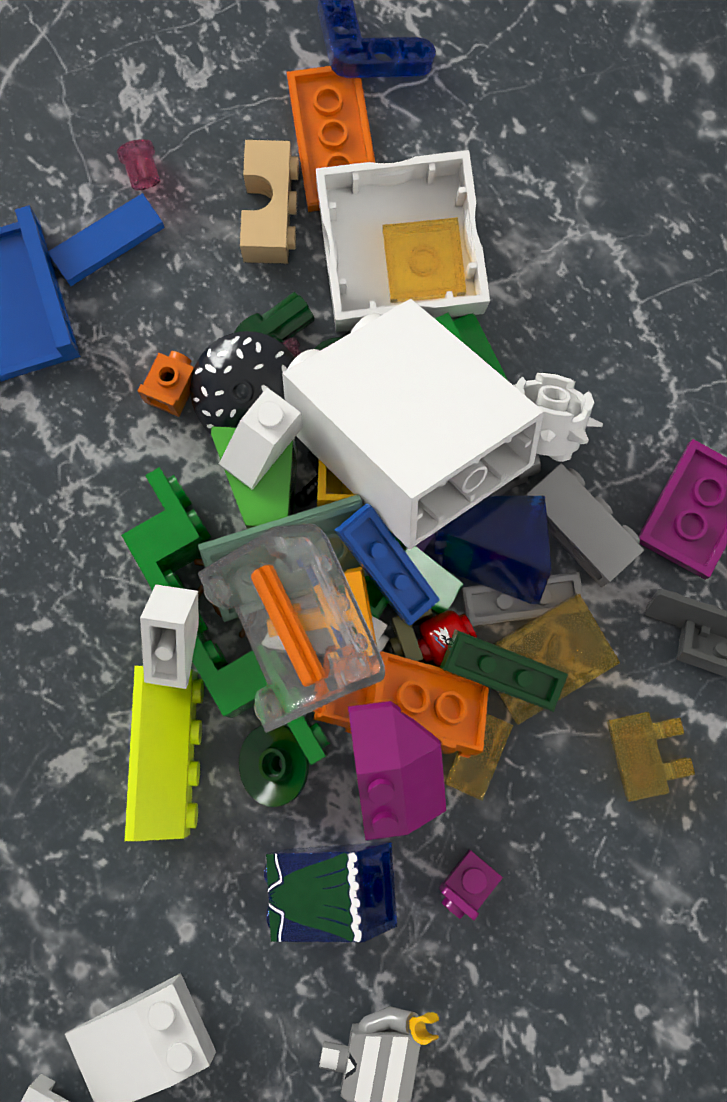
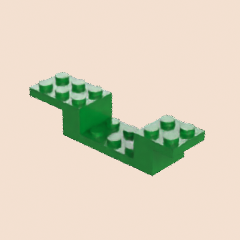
(165, 546)

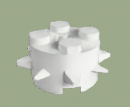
(564, 415)

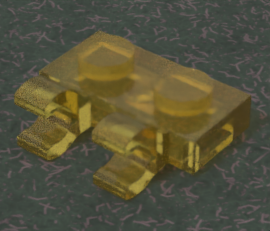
(639, 757)

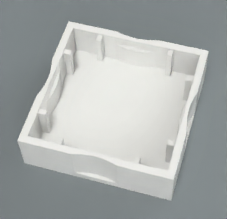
(367, 195)

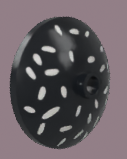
(231, 361)

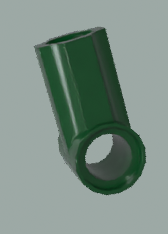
(282, 320)

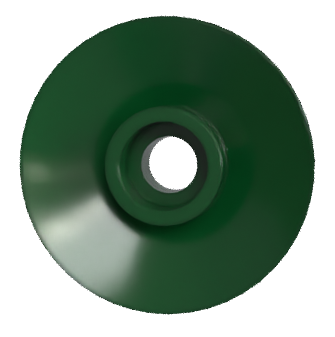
(261, 768)

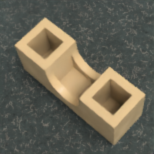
(267, 231)

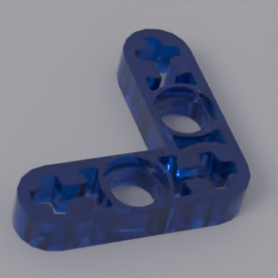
(415, 52)

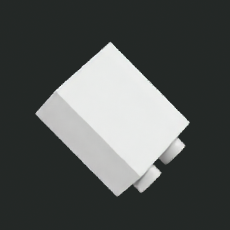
(412, 420)

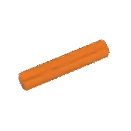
(288, 625)

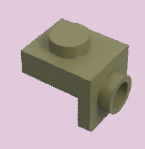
(405, 641)

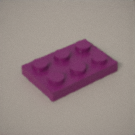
(691, 512)

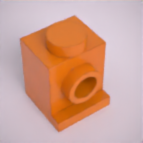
(169, 395)

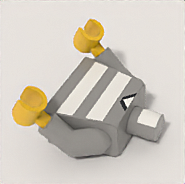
(380, 1055)

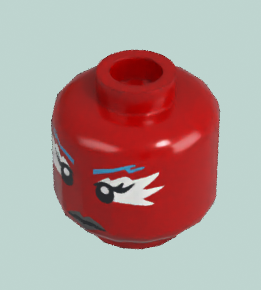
(438, 632)

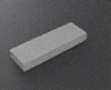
(489, 606)

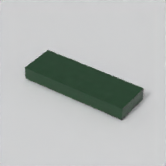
(503, 670)

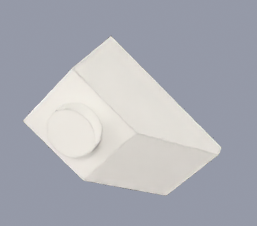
(261, 438)
(169, 635)

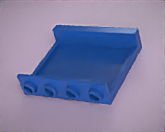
(32, 308)

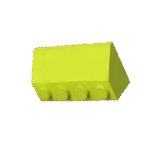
(163, 760)

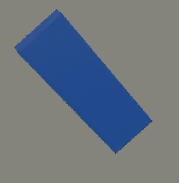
(106, 239)
(387, 564)

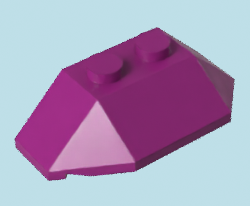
(395, 770)

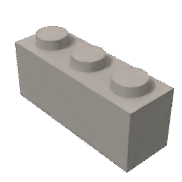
(586, 526)

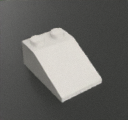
(142, 1044)

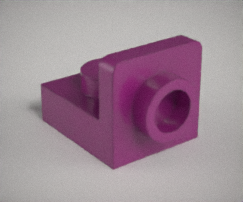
(468, 886)

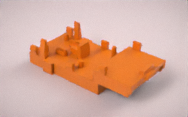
(437, 699)

